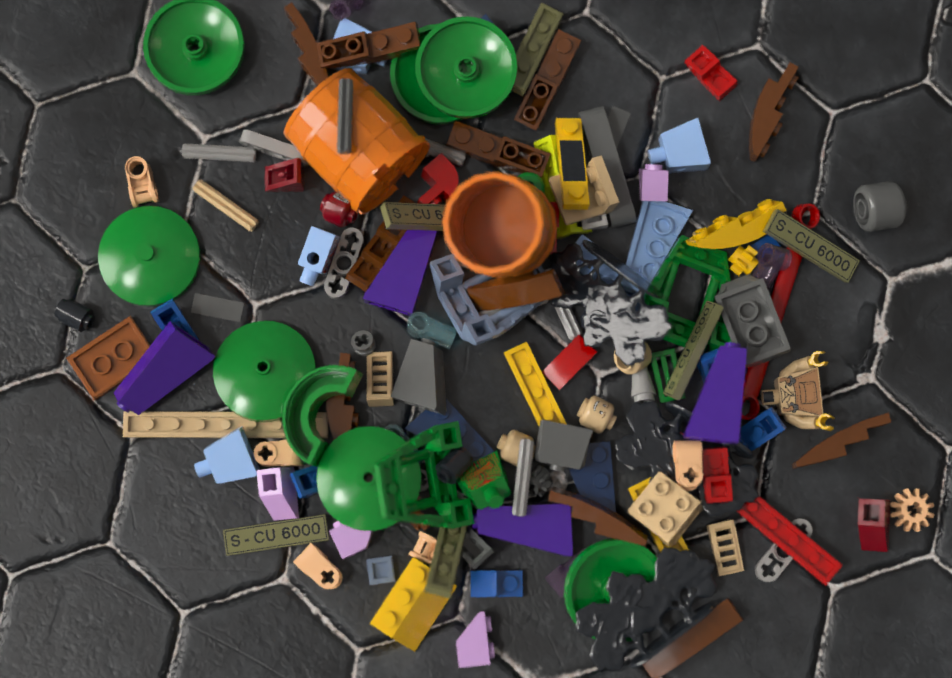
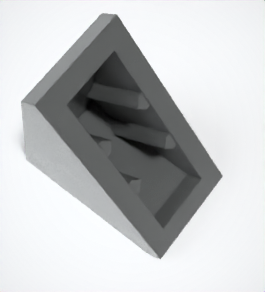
(474, 549)

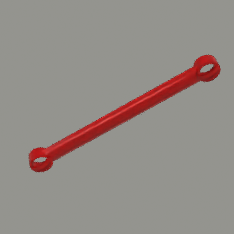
(780, 298)

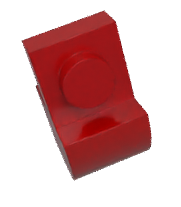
(442, 179)

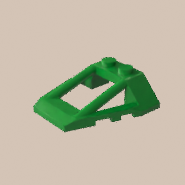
(702, 259)
(453, 511)

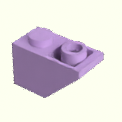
(653, 183)
(278, 492)
(349, 540)
(473, 643)

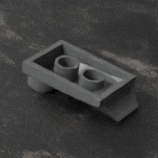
(752, 319)

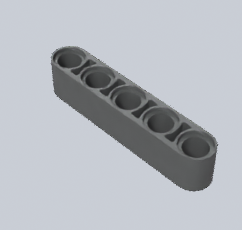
(601, 142)

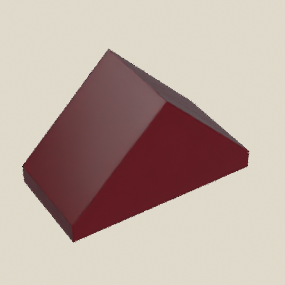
(285, 176)

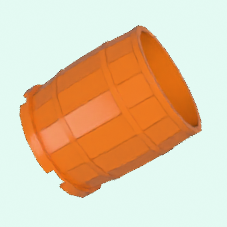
(381, 145)
(500, 225)

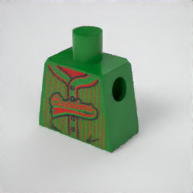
(486, 482)

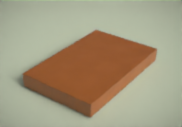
(109, 357)

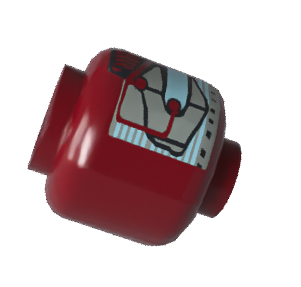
(337, 210)

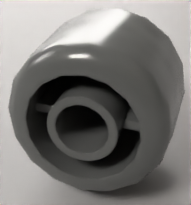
(879, 206)

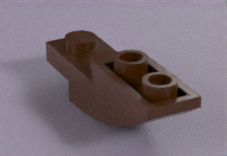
(369, 48)
(547, 80)
(765, 118)
(497, 151)
(342, 416)

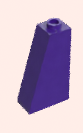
(403, 274)
(162, 368)
(720, 401)
(542, 527)

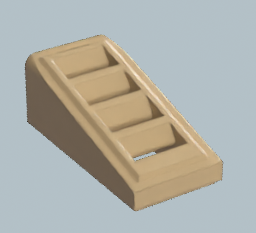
(380, 399)
(712, 529)

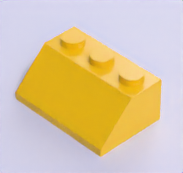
(408, 609)

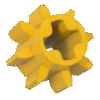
(743, 260)

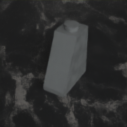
(422, 377)

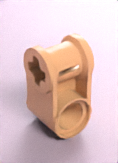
(142, 186)
(282, 454)
(688, 459)
(428, 552)
(316, 564)

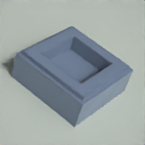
(381, 570)

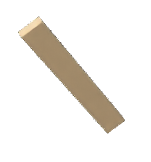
(205, 425)

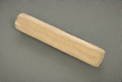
(225, 205)

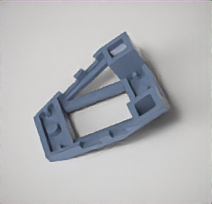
(460, 309)

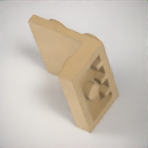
(601, 193)
(665, 509)

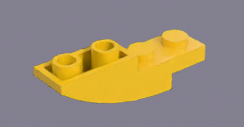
(735, 231)

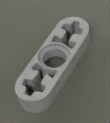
(270, 146)
(343, 243)
(776, 569)

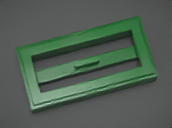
(662, 399)

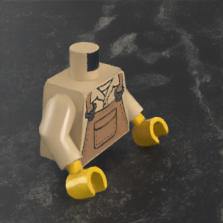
(799, 394)

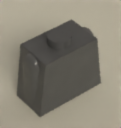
(562, 445)

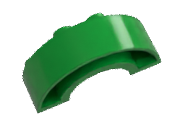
(303, 405)

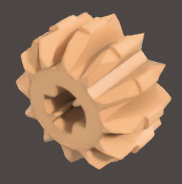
(920, 505)

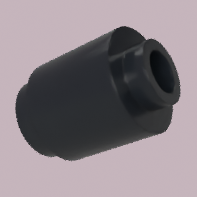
(74, 315)
(454, 465)

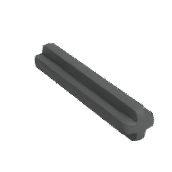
(345, 109)

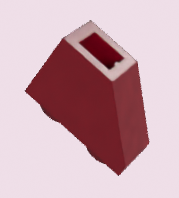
(874, 524)

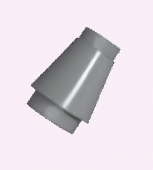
(642, 387)

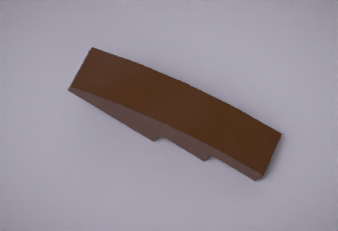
(305, 41)
(375, 254)
(515, 291)
(834, 446)
(608, 522)
(718, 622)

